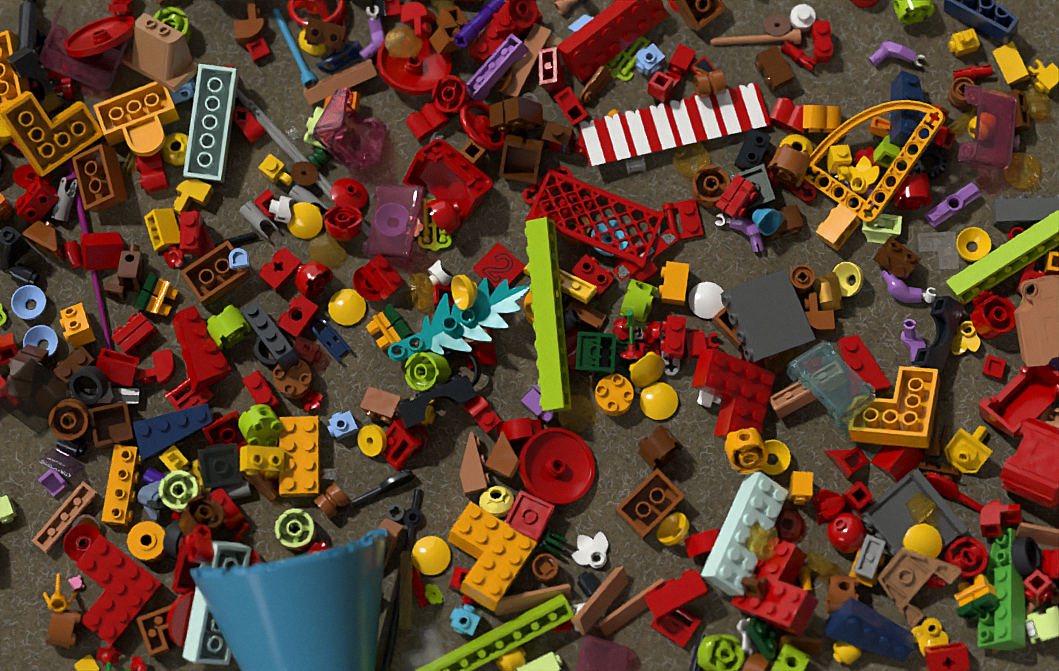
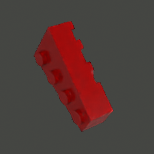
(489, 41)
(201, 353)

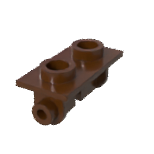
(946, 470)

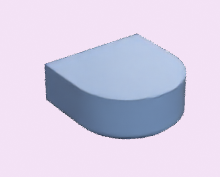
(238, 259)

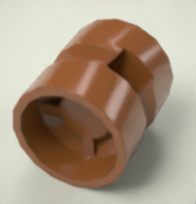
(710, 84)
(956, 92)
(802, 279)
(331, 501)
(545, 568)

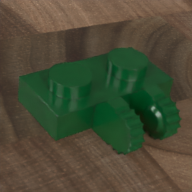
(762, 637)

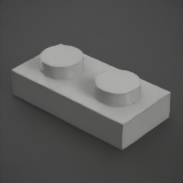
(869, 556)

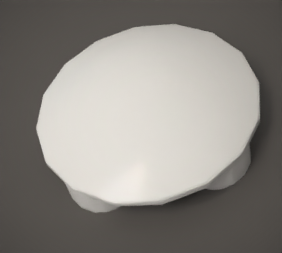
(706, 300)

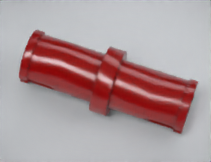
(799, 56)
(973, 72)

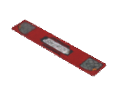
(659, 244)

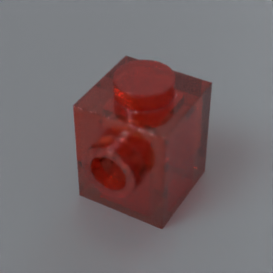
(307, 350)

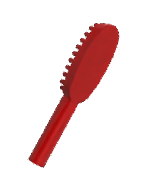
(950, 490)

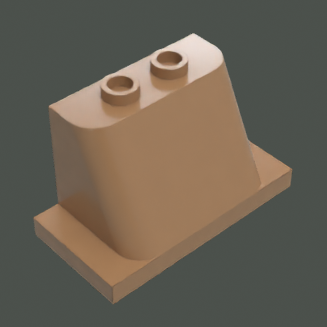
(161, 53)

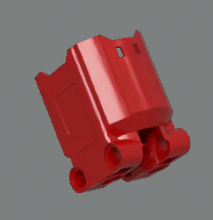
(1035, 466)

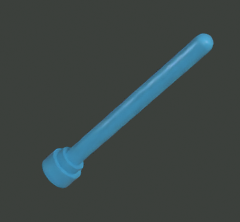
(306, 75)

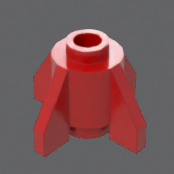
(827, 505)

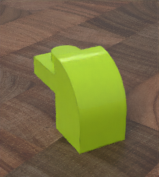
(887, 153)

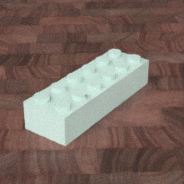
(211, 123)
(730, 560)
(204, 638)

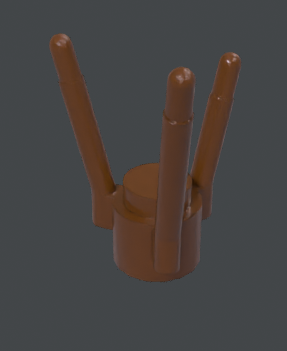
(936, 447)

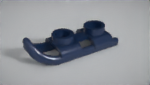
(336, 57)
(327, 336)

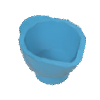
(767, 220)

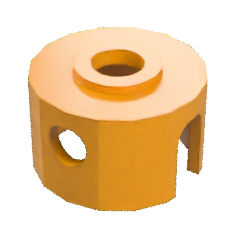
(149, 553)

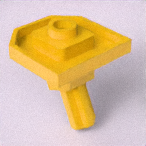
(967, 451)

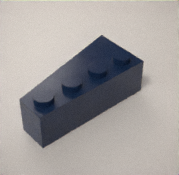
(985, 16)
(904, 122)
(161, 432)
(869, 630)

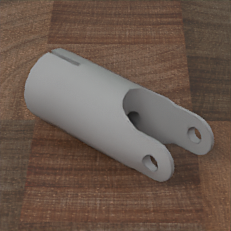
(303, 195)
(64, 203)
(256, 217)
(236, 490)

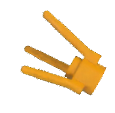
(59, 600)

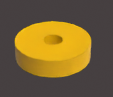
(379, 440)

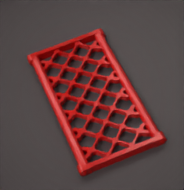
(613, 200)

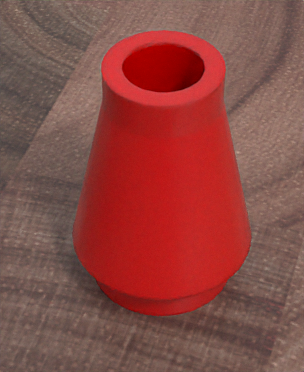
(73, 254)

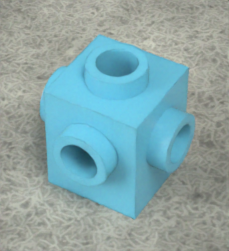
(465, 626)

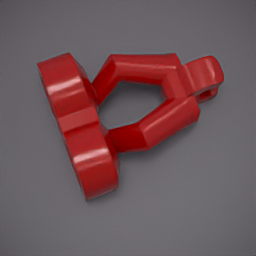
(67, 87)

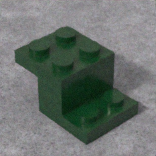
(602, 354)

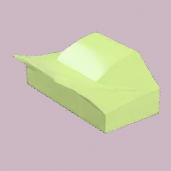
(883, 228)

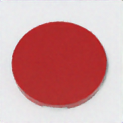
(179, 618)

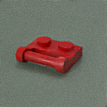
(688, 216)
(190, 399)
(396, 438)
(676, 630)

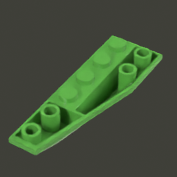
(1005, 625)

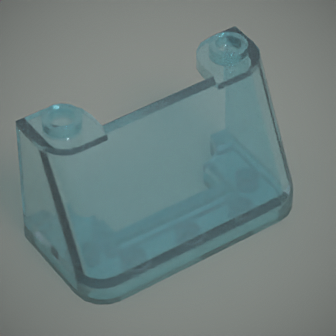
(832, 382)

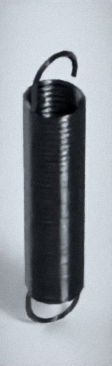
(241, 238)

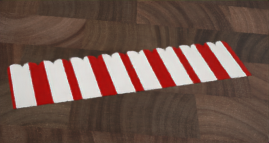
(673, 124)

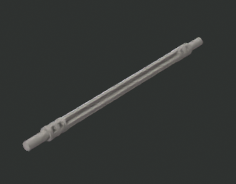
(286, 144)

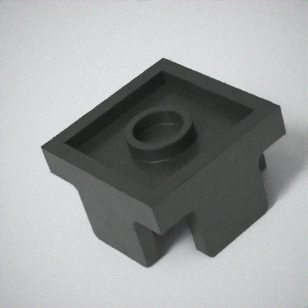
(766, 191)
(219, 465)

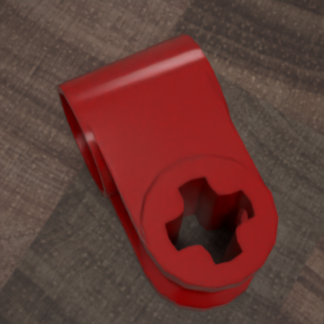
(250, 126)
(200, 545)

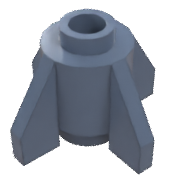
(150, 499)

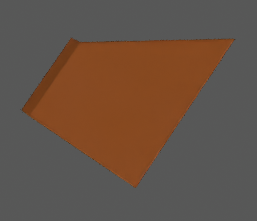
(502, 458)

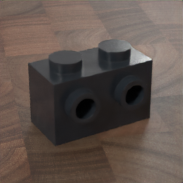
(753, 150)

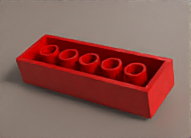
(609, 35)

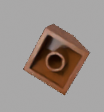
(44, 238)

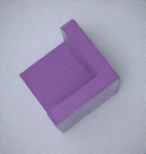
(53, 482)

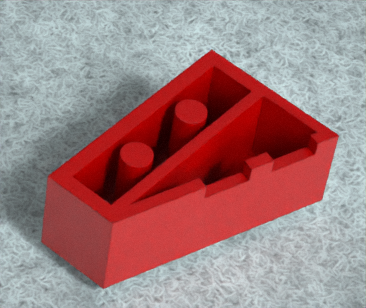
(862, 363)
(676, 594)

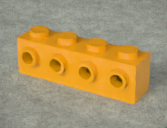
(121, 484)

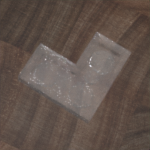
(944, 245)
(431, 649)

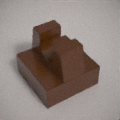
(115, 290)
(754, 587)

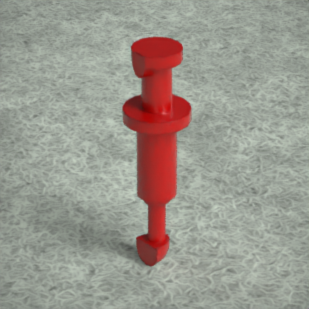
(239, 534)

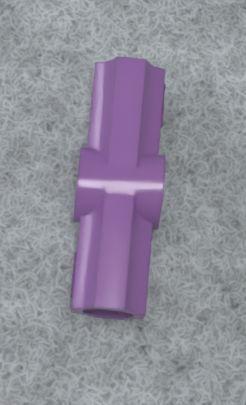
(961, 199)

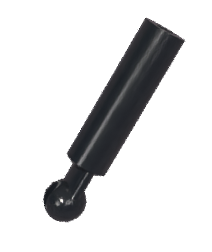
(27, 25)

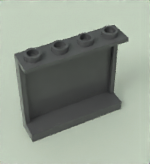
(767, 316)
(892, 519)

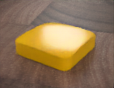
(87, 664)

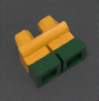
(152, 296)
(391, 327)
(976, 599)

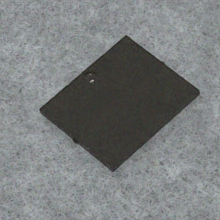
(33, 395)

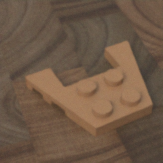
(907, 574)

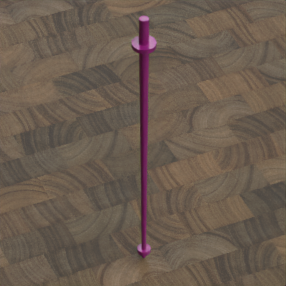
(84, 227)

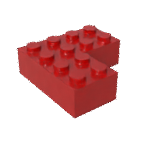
(740, 385)
(126, 589)
(783, 604)

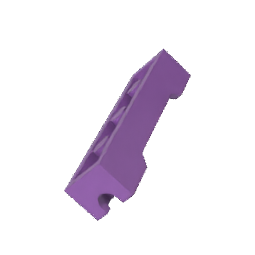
(510, 51)

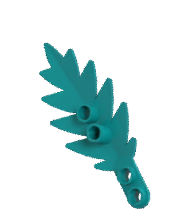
(447, 329)

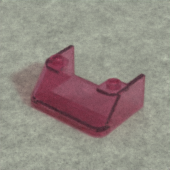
(90, 70)

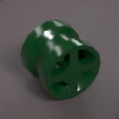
(318, 158)

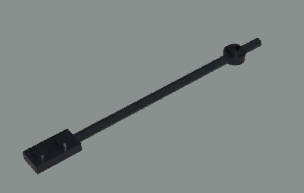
(407, 548)

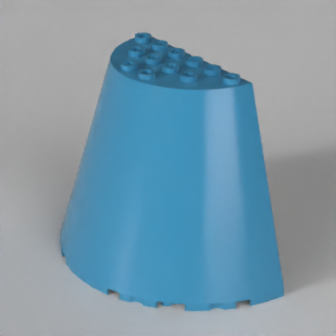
(302, 609)

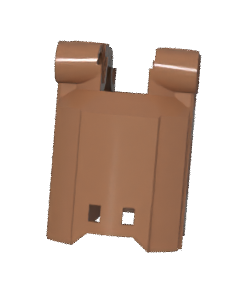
(1038, 320)

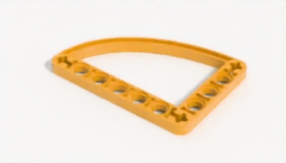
(893, 170)

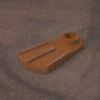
(596, 84)

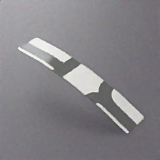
(117, 395)

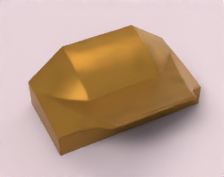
(828, 292)

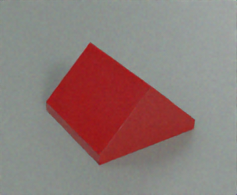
(101, 250)
(225, 430)
(897, 460)

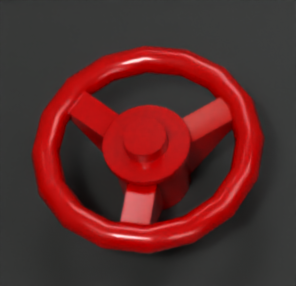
(314, 7)
(479, 127)

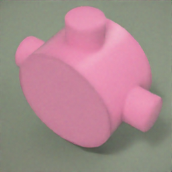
(76, 583)

